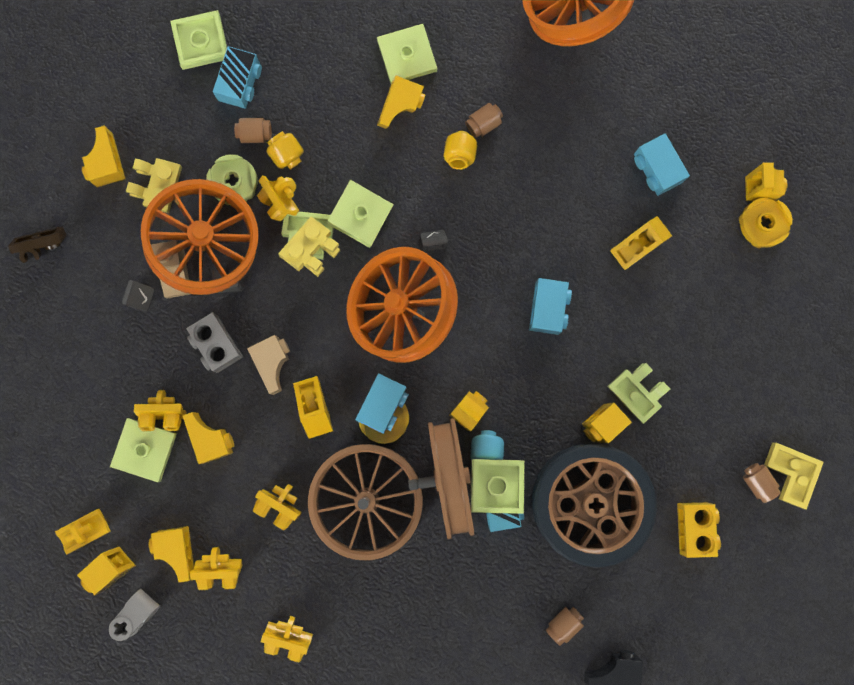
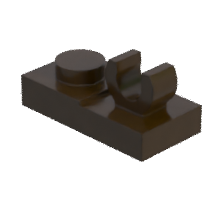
(31, 243)

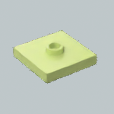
(199, 39)
(407, 53)
(359, 213)
(143, 451)
(497, 486)

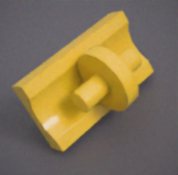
(280, 194)
(159, 408)
(266, 501)
(83, 531)
(216, 567)
(288, 637)

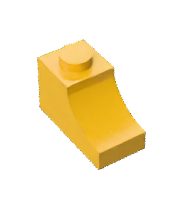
(402, 97)
(103, 162)
(765, 182)
(641, 242)
(312, 407)
(470, 410)
(207, 442)
(175, 549)

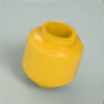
(284, 150)
(460, 150)

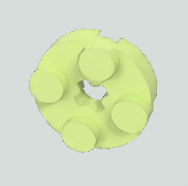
(241, 169)

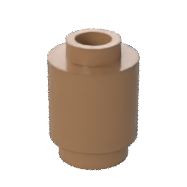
(484, 120)
(253, 130)
(761, 482)
(565, 625)

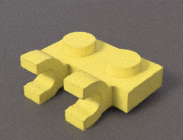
(162, 175)
(304, 245)

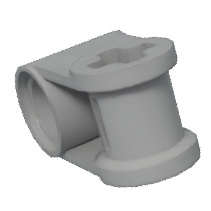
(134, 614)

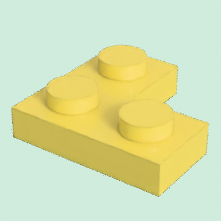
(801, 473)

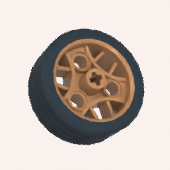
(623, 539)

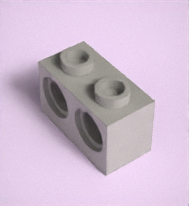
(219, 339)

